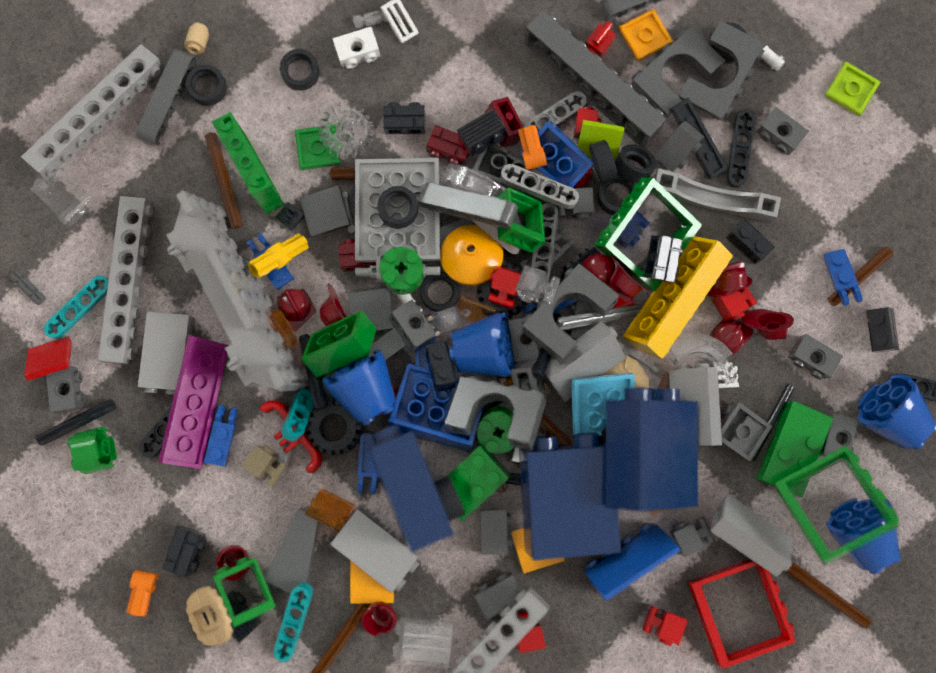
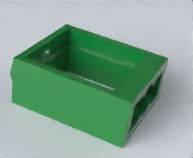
(519, 236)
(248, 614)

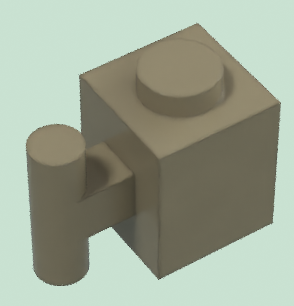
(262, 462)

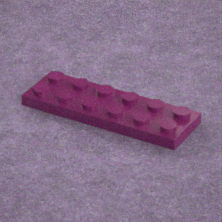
(194, 403)

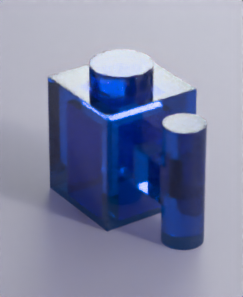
(630, 234)

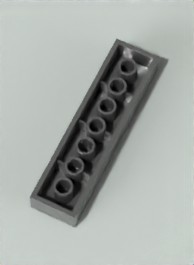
(593, 78)

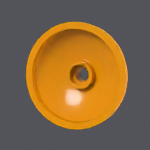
(474, 266)

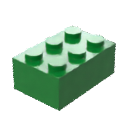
(339, 344)
(477, 479)

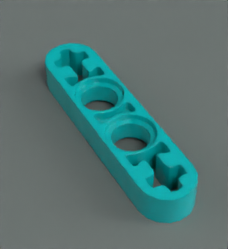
(80, 310)
(293, 622)

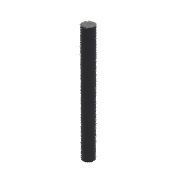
(776, 413)

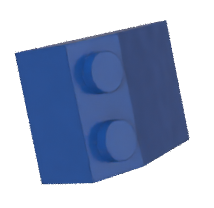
(564, 158)

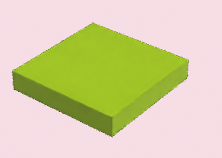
(852, 88)
(594, 132)

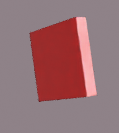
(48, 358)

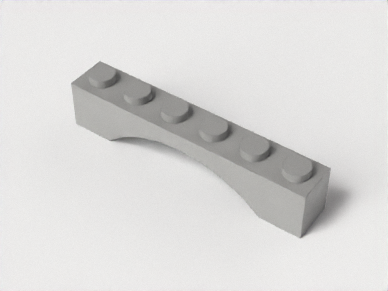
(744, 204)

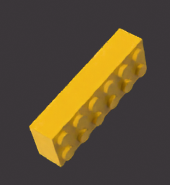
(675, 302)

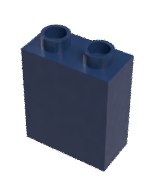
(651, 451)
(409, 488)
(567, 499)

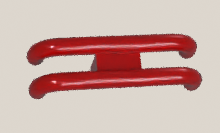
(313, 451)

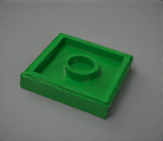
(311, 149)

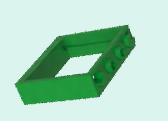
(248, 163)
(629, 207)
(864, 479)

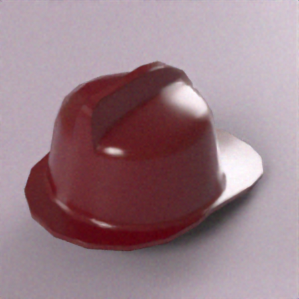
(730, 280)
(623, 284)
(296, 307)
(331, 309)
(769, 323)
(732, 334)

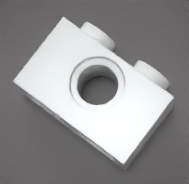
(362, 38)

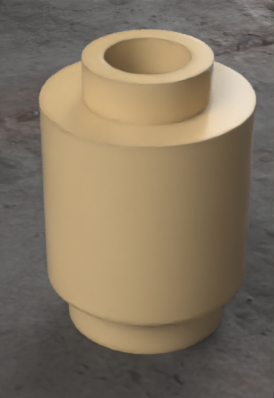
(196, 38)

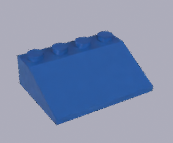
(426, 411)
(637, 557)

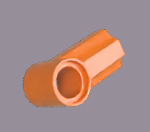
(532, 151)
(142, 587)

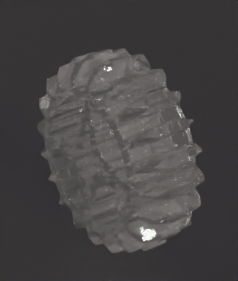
(355, 121)

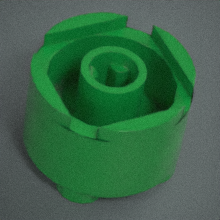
(392, 263)
(489, 437)
(92, 451)

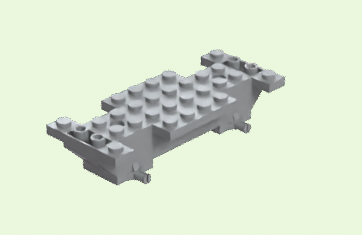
(236, 295)

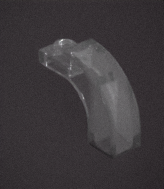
(469, 180)
(707, 348)

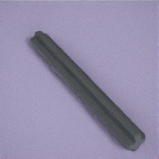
(594, 318)

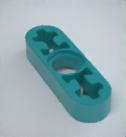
(292, 419)

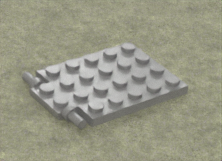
(371, 233)

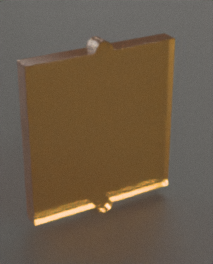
(477, 309)
(284, 328)
(329, 509)

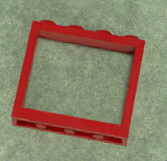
(778, 607)

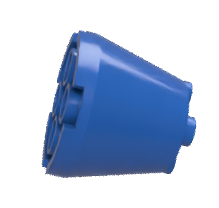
(484, 347)
(363, 387)
(897, 412)
(856, 519)

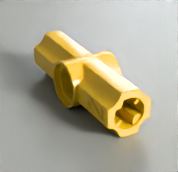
(278, 256)

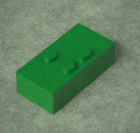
(794, 445)

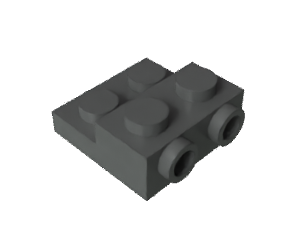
(742, 430)

